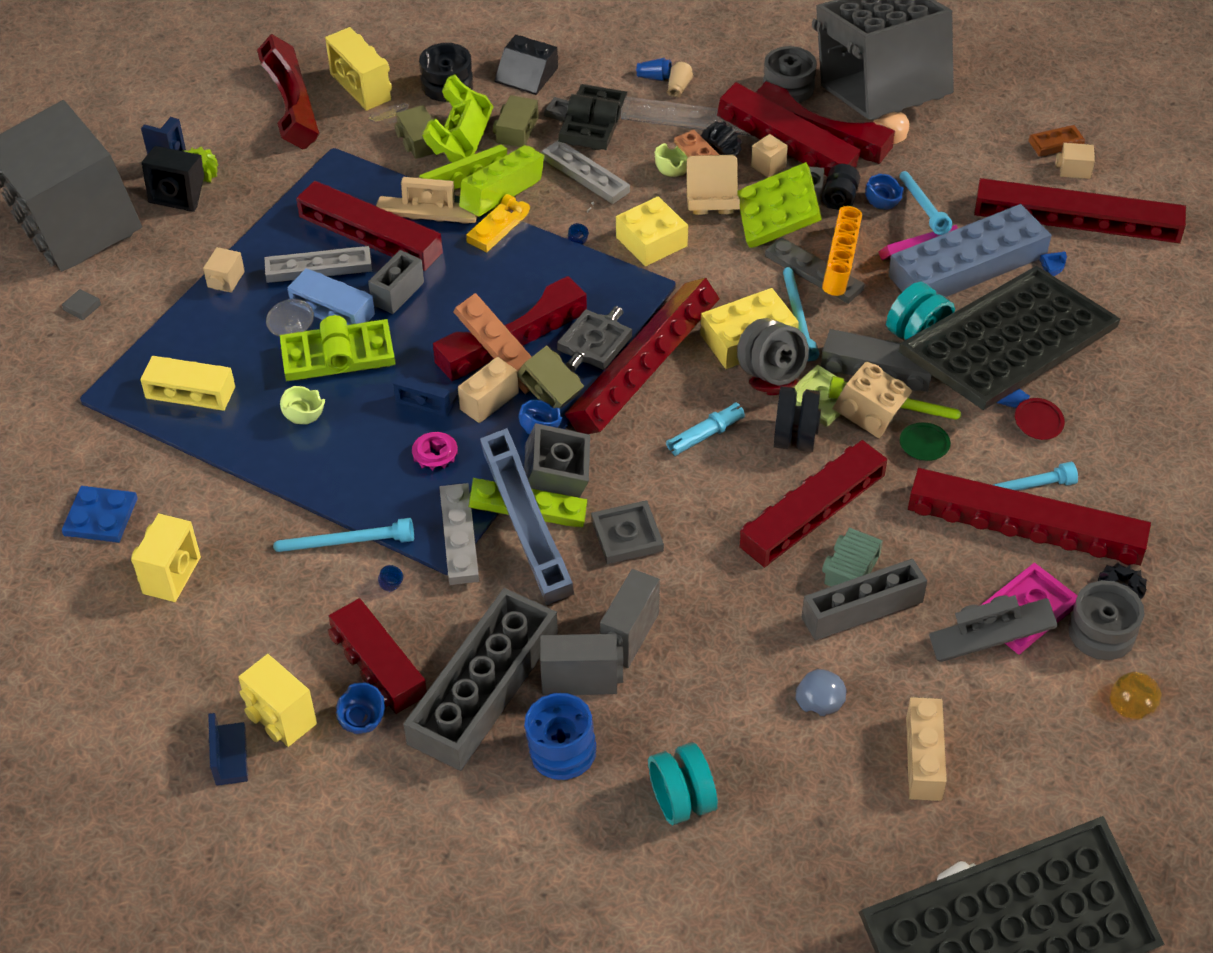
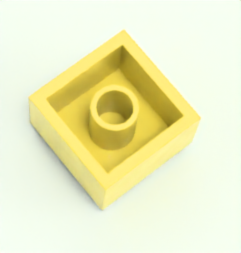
(651, 231)
(166, 557)
(277, 701)

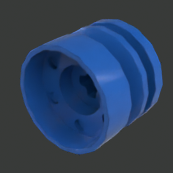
(560, 736)

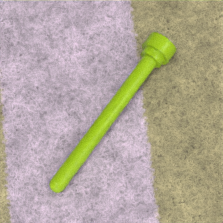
(837, 385)

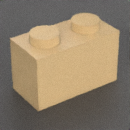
(488, 389)

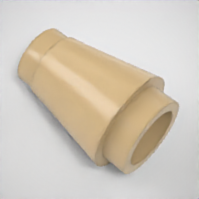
(679, 78)

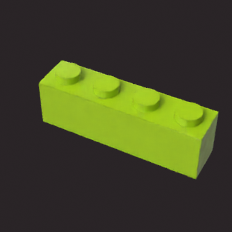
(505, 176)

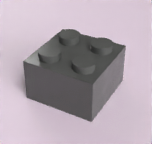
(557, 460)

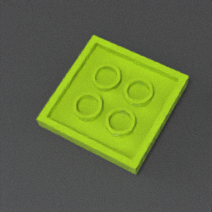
(778, 205)

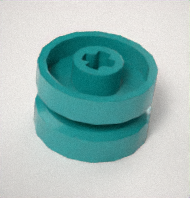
(917, 310)
(682, 783)

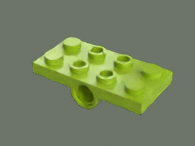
(336, 348)

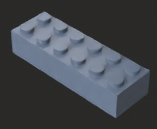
(972, 253)

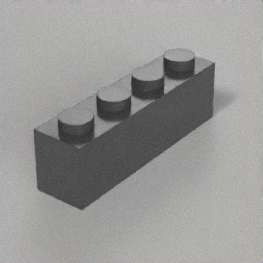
(849, 351)
(863, 599)

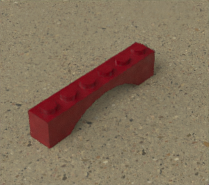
(280, 61)
(871, 138)
(559, 304)

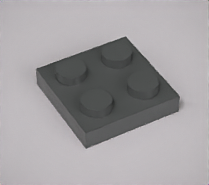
(627, 532)

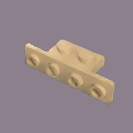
(427, 200)

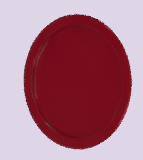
(770, 389)
(1039, 418)

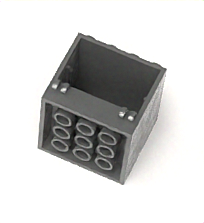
(885, 53)
(64, 187)

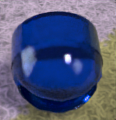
(576, 231)
(390, 574)

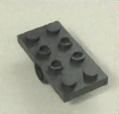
(592, 117)

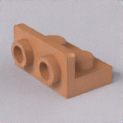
(693, 144)

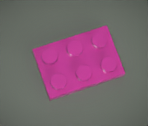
(1032, 586)

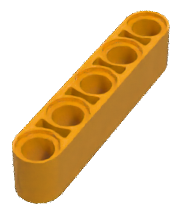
(842, 251)

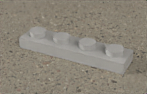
(586, 172)
(326, 262)
(459, 534)

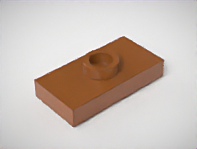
(1052, 140)

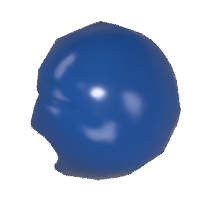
(883, 191)
(538, 412)
(355, 703)

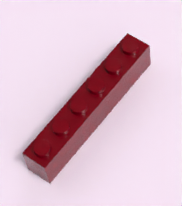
(804, 140)
(368, 223)
(812, 503)

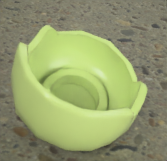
(671, 161)
(301, 405)

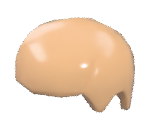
(897, 122)

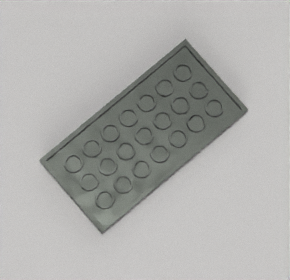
(1009, 337)
(1038, 899)

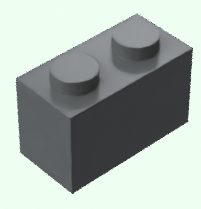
(396, 281)

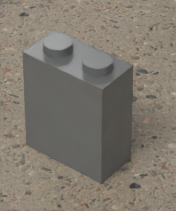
(632, 613)
(580, 664)

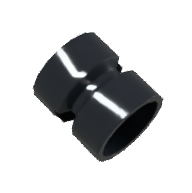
(841, 186)

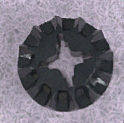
(1136, 582)

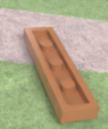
(492, 334)

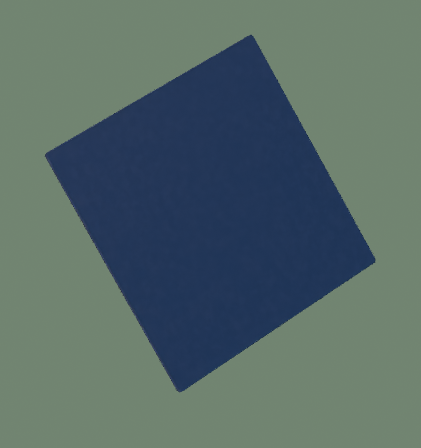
(358, 453)

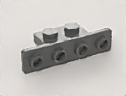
(992, 625)

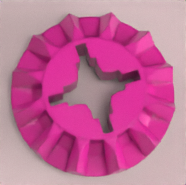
(441, 443)

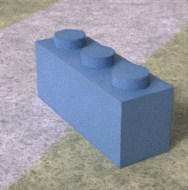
(332, 297)

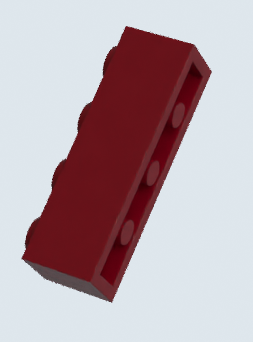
(376, 655)

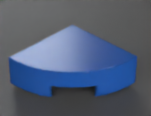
(1053, 262)

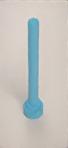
(939, 221)
(798, 311)
(1064, 473)
(401, 530)

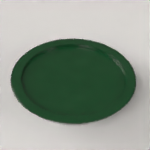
(925, 441)

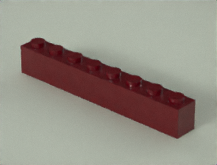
(1084, 210)
(641, 357)
(1029, 516)

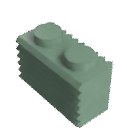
(853, 557)

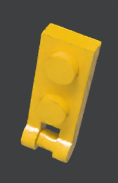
(498, 223)

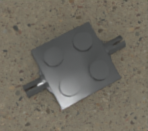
(594, 339)

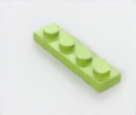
(467, 166)
(553, 506)

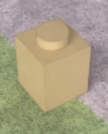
(769, 156)
(1076, 160)
(224, 269)

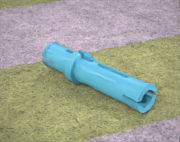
(714, 424)

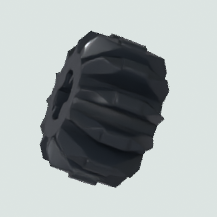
(722, 138)

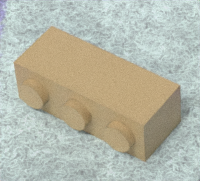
(926, 749)

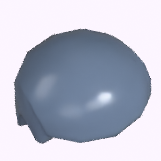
(821, 692)

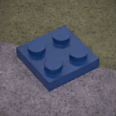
(99, 514)

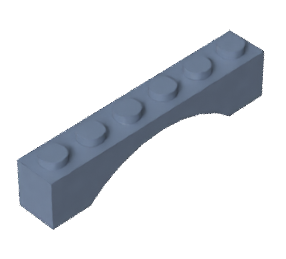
(526, 517)

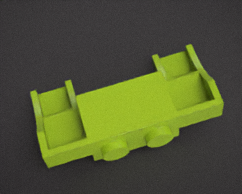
(464, 124)

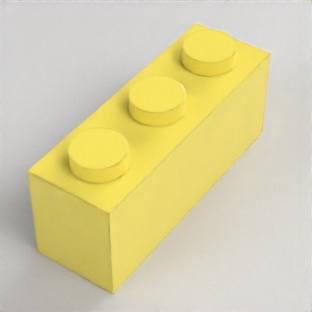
(188, 383)

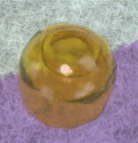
(1135, 695)

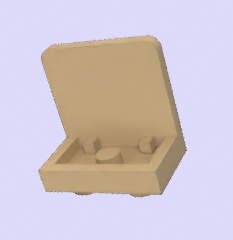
(712, 184)
(872, 398)

